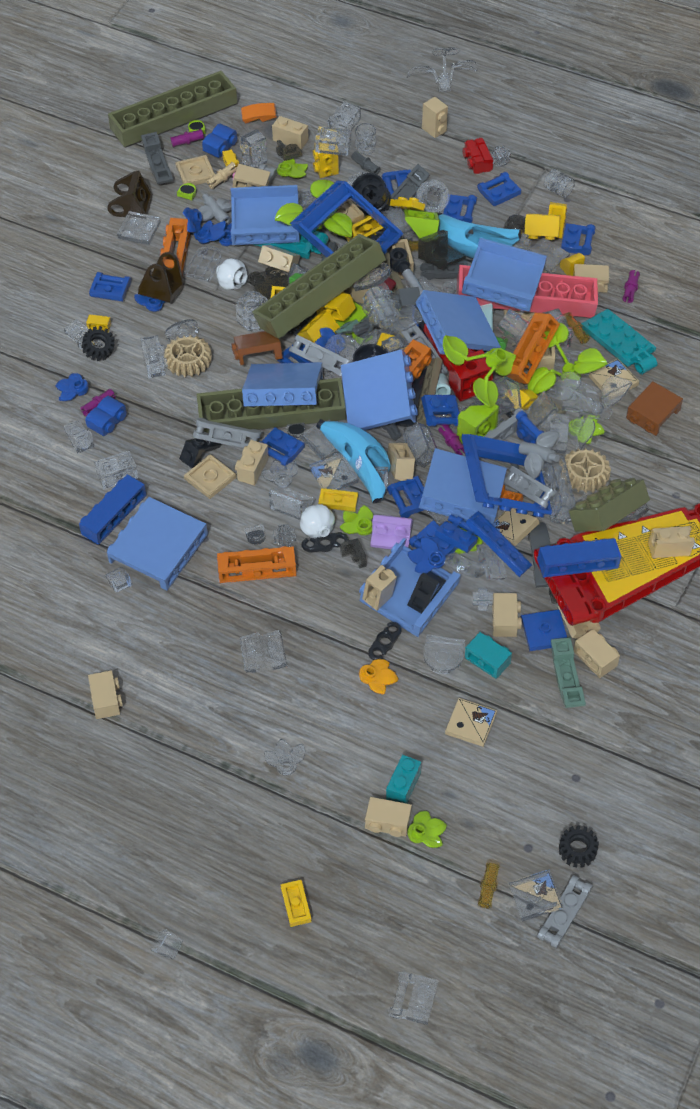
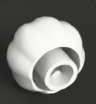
(231, 272)
(317, 521)

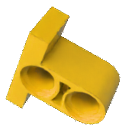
(558, 209)

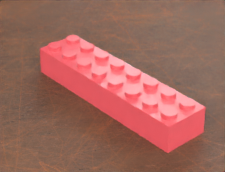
(554, 291)

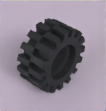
(101, 335)
(576, 857)

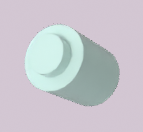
(443, 385)

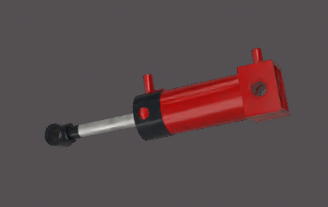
(460, 377)

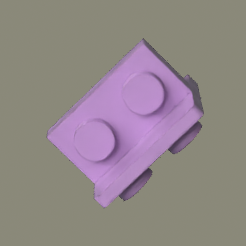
(389, 530)

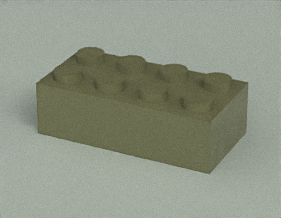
(609, 505)

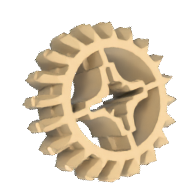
(188, 361)
(595, 465)

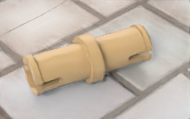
(221, 175)

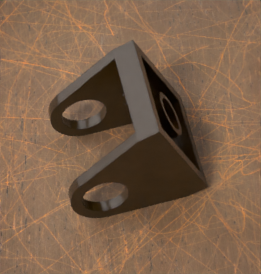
(135, 199)
(163, 282)

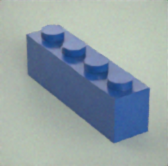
(112, 509)
(579, 557)

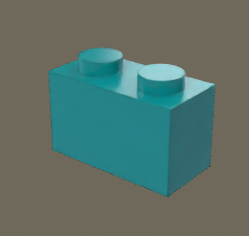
(488, 655)
(403, 779)

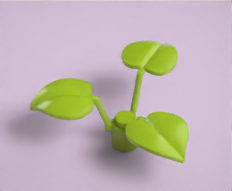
(338, 223)
(497, 358)
(588, 361)

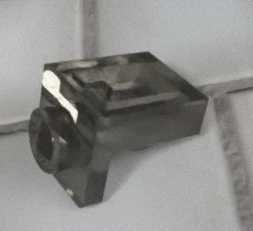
(289, 152)
(355, 549)

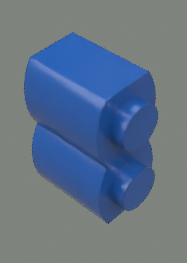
(219, 140)
(106, 415)

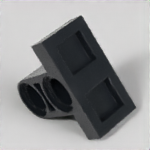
(425, 590)

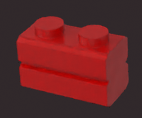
(478, 156)

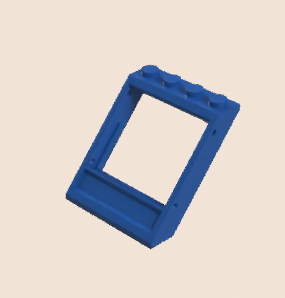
(328, 204)
(503, 451)

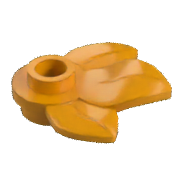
(379, 675)

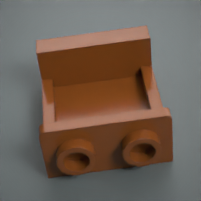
(255, 343)
(653, 408)

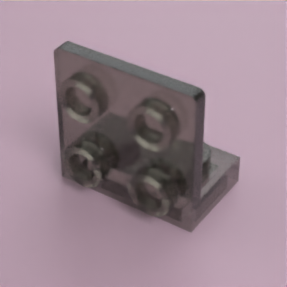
(434, 250)
(263, 281)

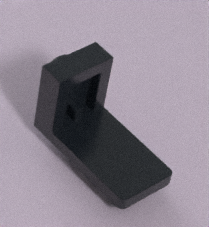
(193, 450)

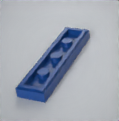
(498, 543)

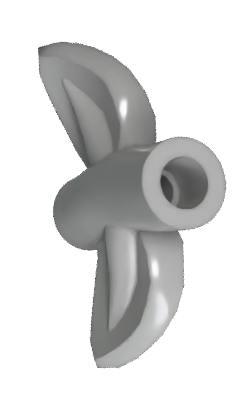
(215, 209)
(539, 452)

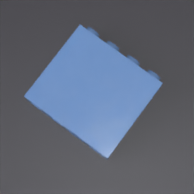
(255, 215)
(504, 274)
(456, 317)
(282, 384)
(379, 390)
(450, 488)
(158, 541)
(396, 607)

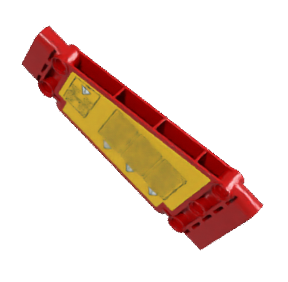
(605, 592)

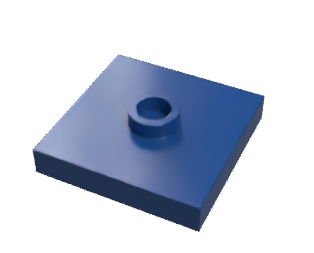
(541, 628)

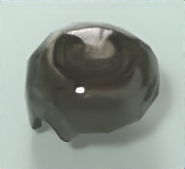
(515, 222)

